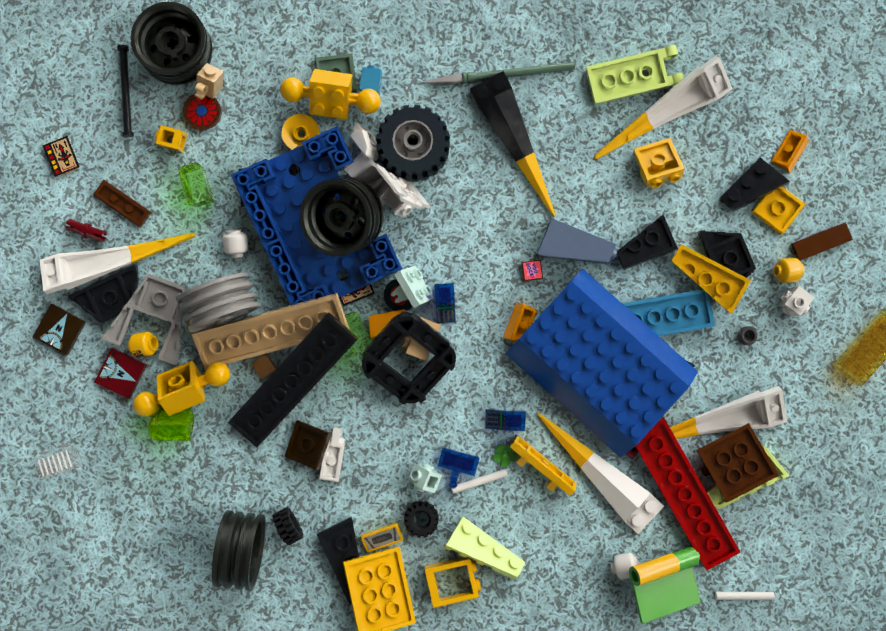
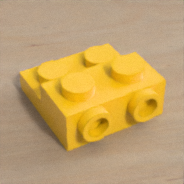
(659, 163)

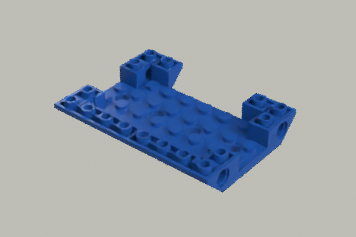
(274, 206)

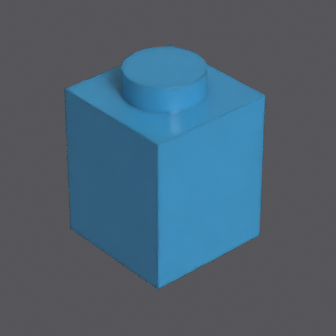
(371, 78)

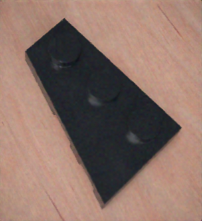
(754, 183)
(649, 244)

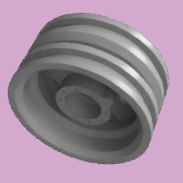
(217, 302)

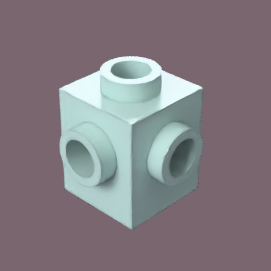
(424, 478)

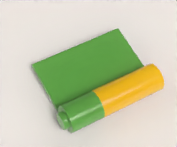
(665, 584)

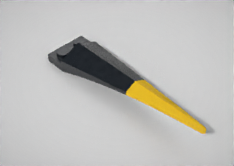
(501, 110)

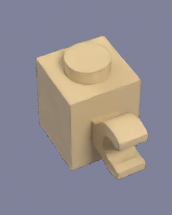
(209, 81)

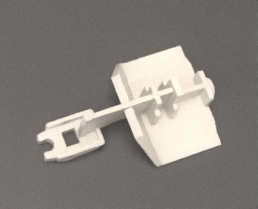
(393, 190)

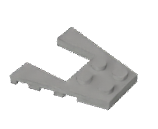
(158, 299)

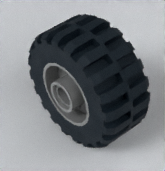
(413, 125)

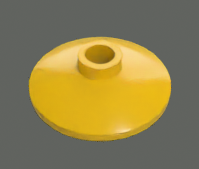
(296, 124)

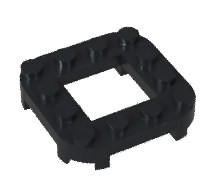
(431, 373)

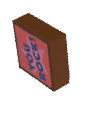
(532, 270)

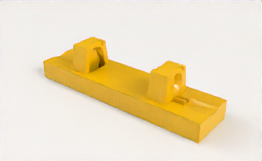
(541, 463)

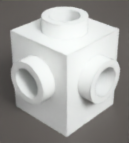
(796, 301)

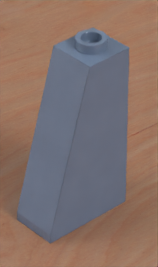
(571, 243)

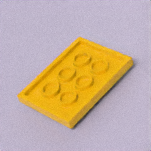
(379, 591)

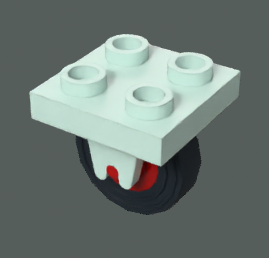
(407, 290)

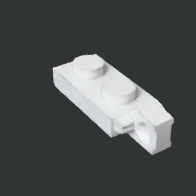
(333, 457)

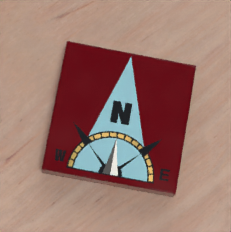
(120, 373)

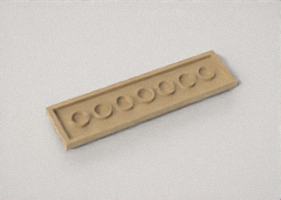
(265, 331)

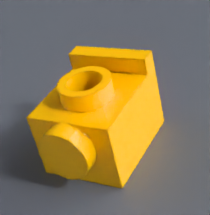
(164, 133)

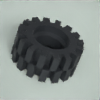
(287, 526)
(421, 530)

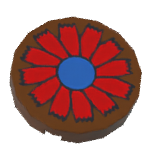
(202, 113)

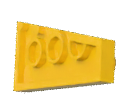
(715, 279)

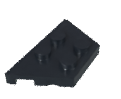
(728, 250)
(109, 296)

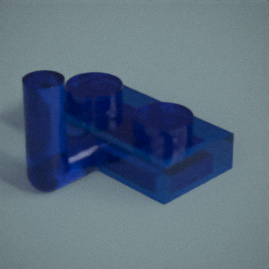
(458, 463)

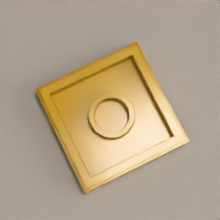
(778, 209)

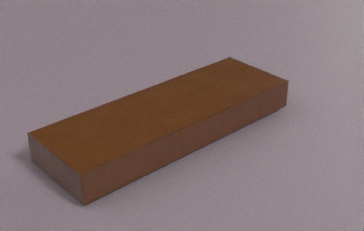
(122, 203)
(821, 241)

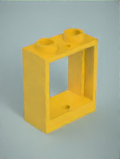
(448, 564)

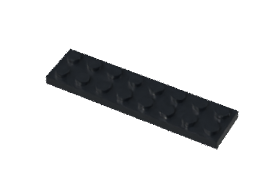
(293, 379)

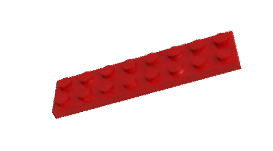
(686, 496)

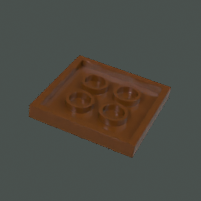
(737, 463)

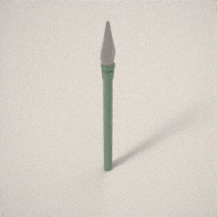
(472, 76)

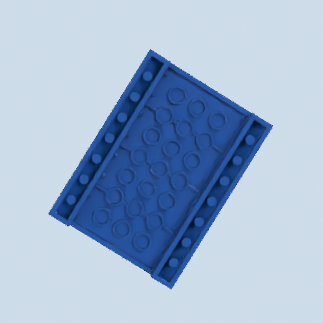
(602, 363)

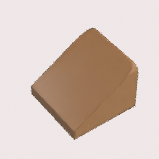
(264, 366)

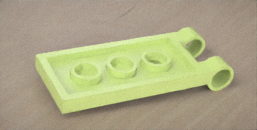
(624, 76)

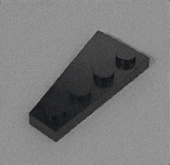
(340, 545)

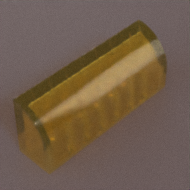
(865, 352)

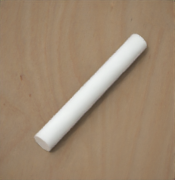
(479, 481)
(744, 596)

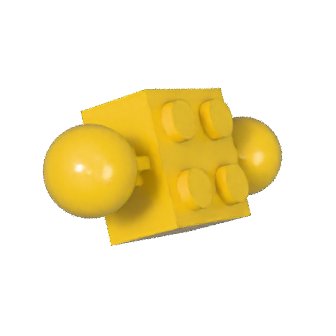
(330, 94)
(181, 388)

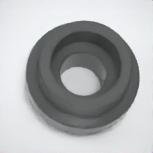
(753, 335)

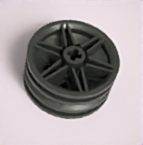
(165, 17)
(316, 224)
(238, 550)

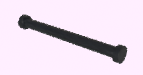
(125, 91)

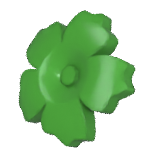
(504, 454)

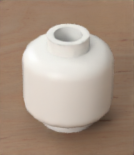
(235, 243)
(622, 563)

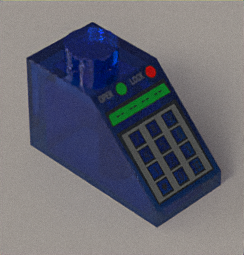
(445, 303)
(505, 419)

